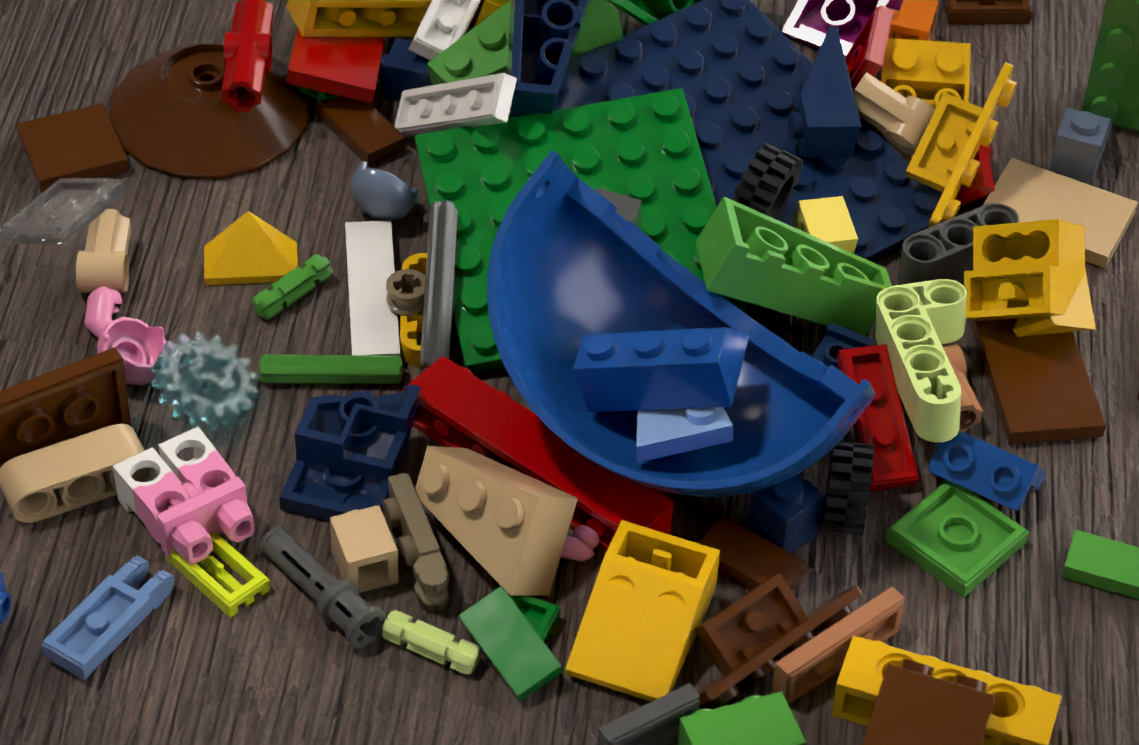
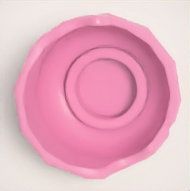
(136, 344)

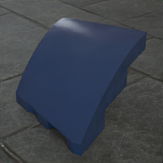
(348, 452)

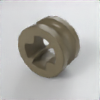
(403, 281)

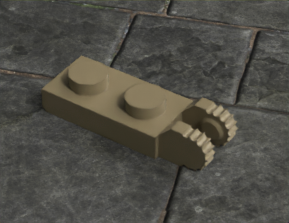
(417, 543)

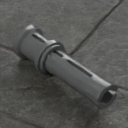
(336, 599)

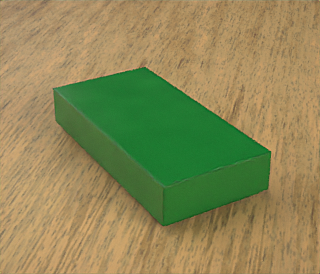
(510, 643)

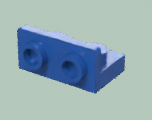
(986, 470)

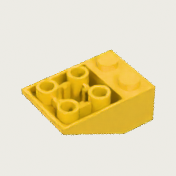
(926, 70)
(644, 611)

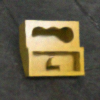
(1024, 269)

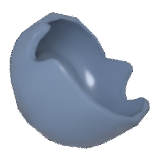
(382, 194)

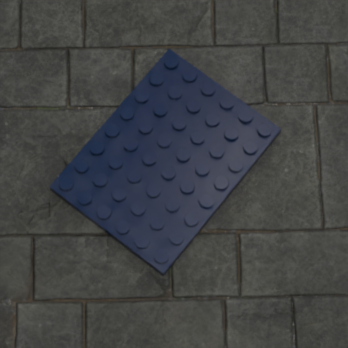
(739, 91)

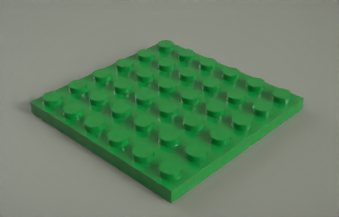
(621, 145)

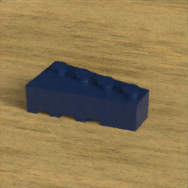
(540, 50)

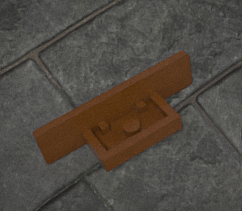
(758, 628)

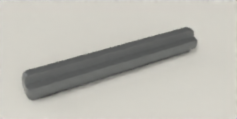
(439, 283)

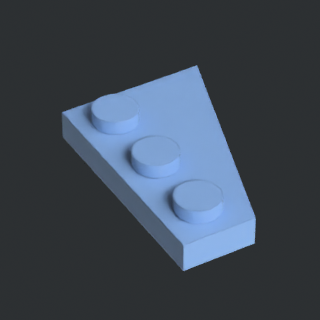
(680, 430)

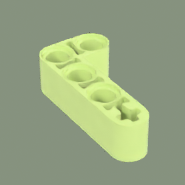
(914, 325)

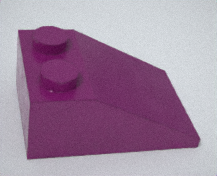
(813, 18)

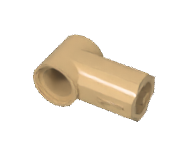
(898, 117)
(105, 254)

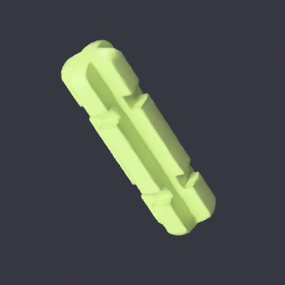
(431, 642)

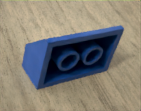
(660, 369)

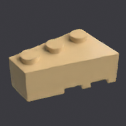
(498, 516)

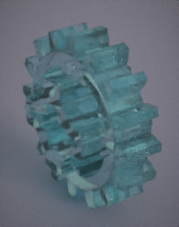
(205, 380)

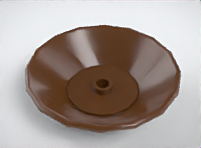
(176, 122)

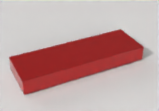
(883, 419)

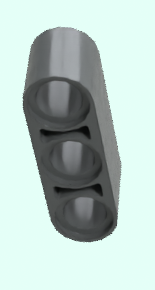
(948, 247)

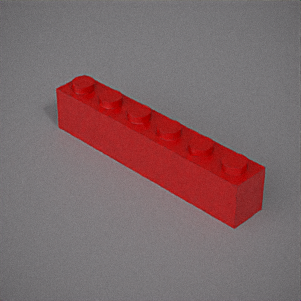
(473, 415)

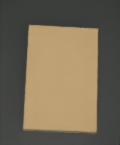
(1047, 195)

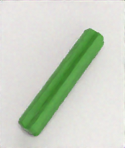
(330, 369)

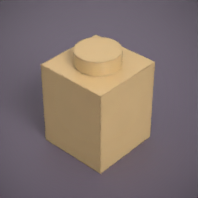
(364, 548)

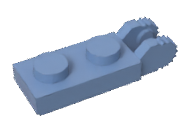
(106, 617)

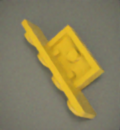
(952, 141)

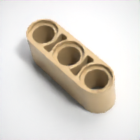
(68, 473)

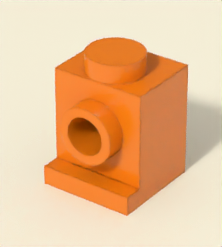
(914, 20)

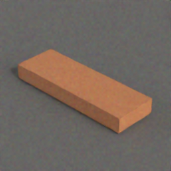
(827, 651)

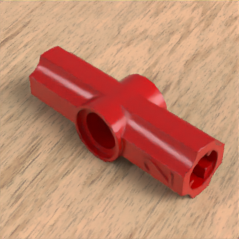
(247, 54)

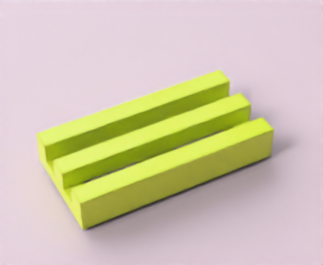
(211, 588)

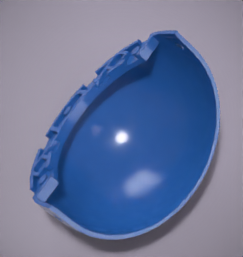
(579, 270)

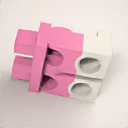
(185, 497)

